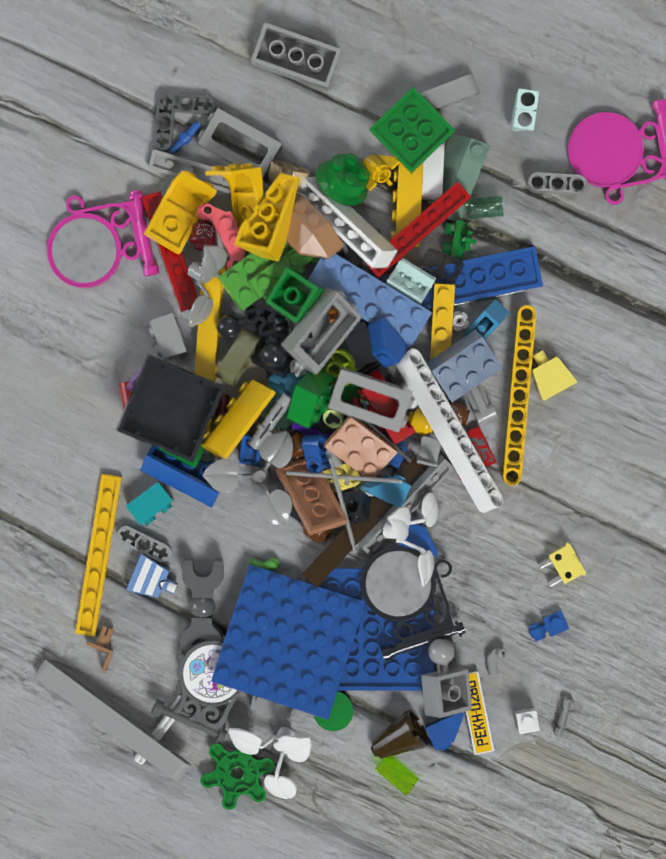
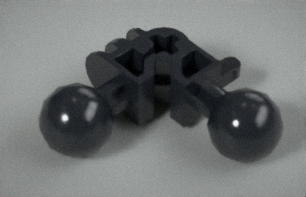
(255, 319)

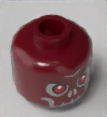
(202, 234)

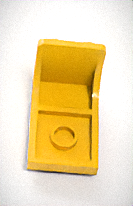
(245, 188)
(178, 211)

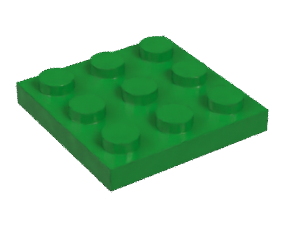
(412, 130)

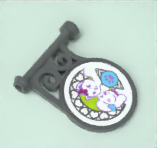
(195, 678)

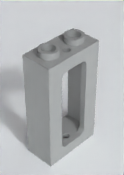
(207, 143)
(331, 338)
(402, 394)

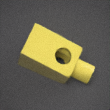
(550, 376)

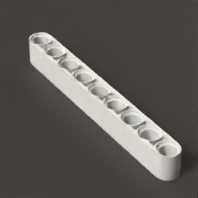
(449, 431)

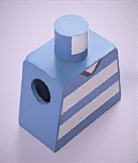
(151, 578)

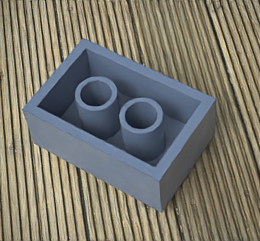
(464, 366)

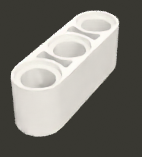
(433, 175)

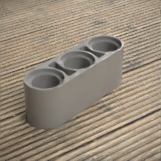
(452, 92)
(566, 180)

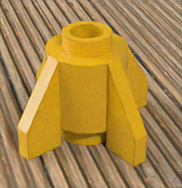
(379, 169)

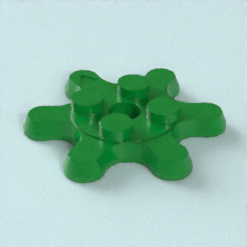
(233, 786)

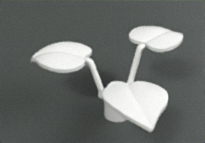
(399, 528)
(295, 747)

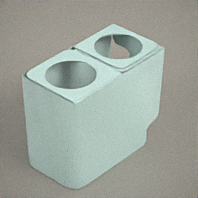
(515, 126)

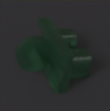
(484, 207)

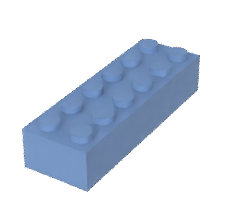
(372, 297)

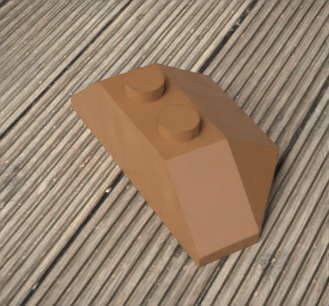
(311, 232)

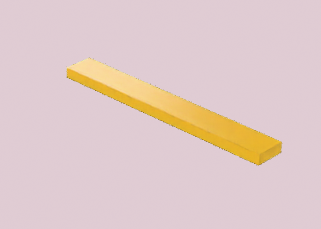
(98, 555)

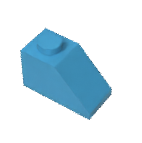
(488, 320)
(389, 492)

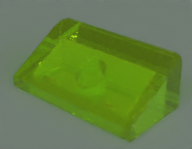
(397, 774)

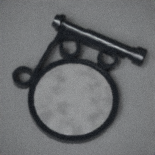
(395, 593)

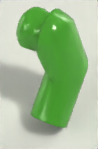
(271, 565)

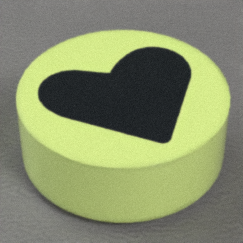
(333, 418)

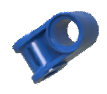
(315, 452)

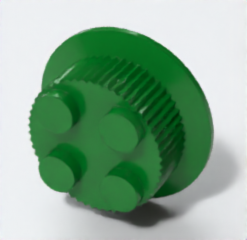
(343, 179)

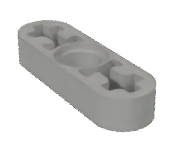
(133, 531)

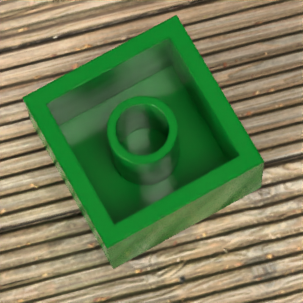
(294, 294)
(311, 398)

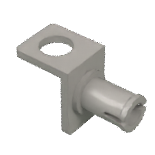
(428, 451)

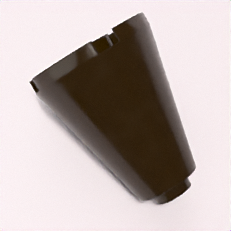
(400, 737)

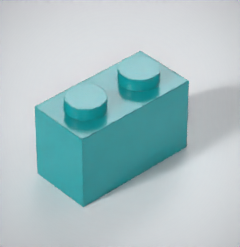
(150, 503)

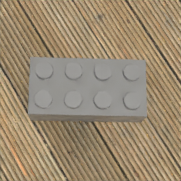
(296, 57)

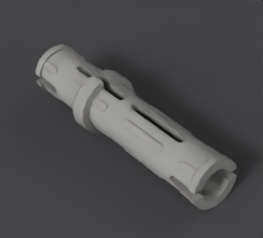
(265, 429)

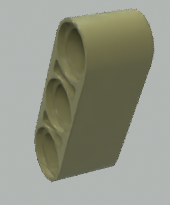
(238, 357)

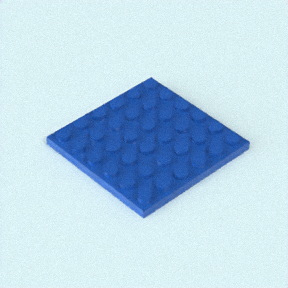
(288, 642)
(365, 664)

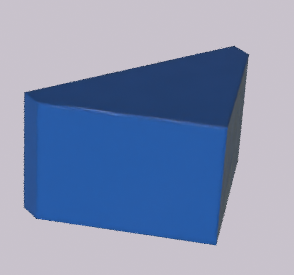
(248, 454)

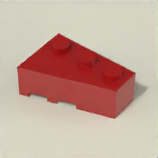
(387, 407)

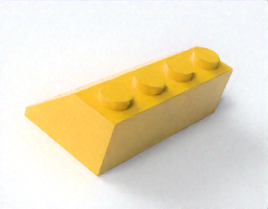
(237, 419)

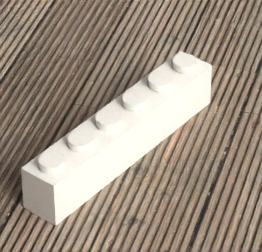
(349, 226)

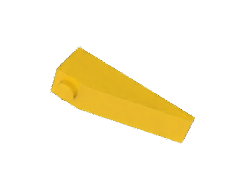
(269, 224)

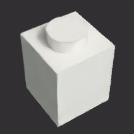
(527, 720)

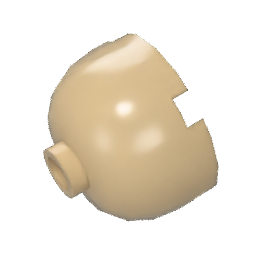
(283, 167)

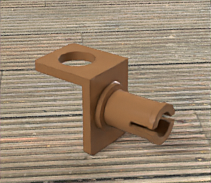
(102, 645)

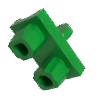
(461, 240)

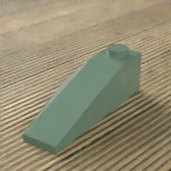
(462, 164)

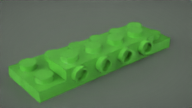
(257, 276)

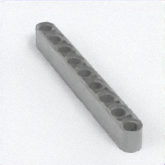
(112, 720)

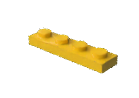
(442, 318)

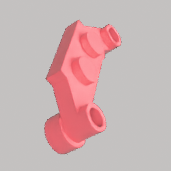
(226, 229)

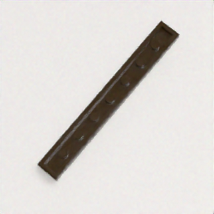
(341, 545)

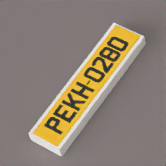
(478, 718)

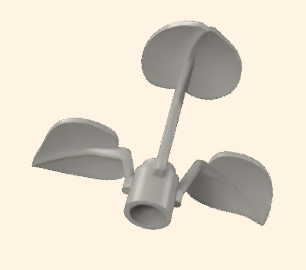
(213, 261)
(276, 450)

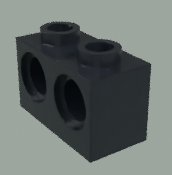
(355, 499)

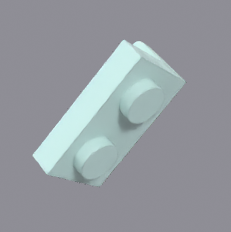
(410, 281)

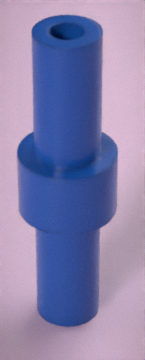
(185, 138)

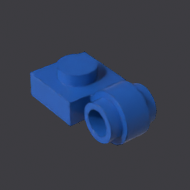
(553, 623)

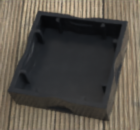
(170, 407)

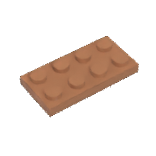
(311, 498)

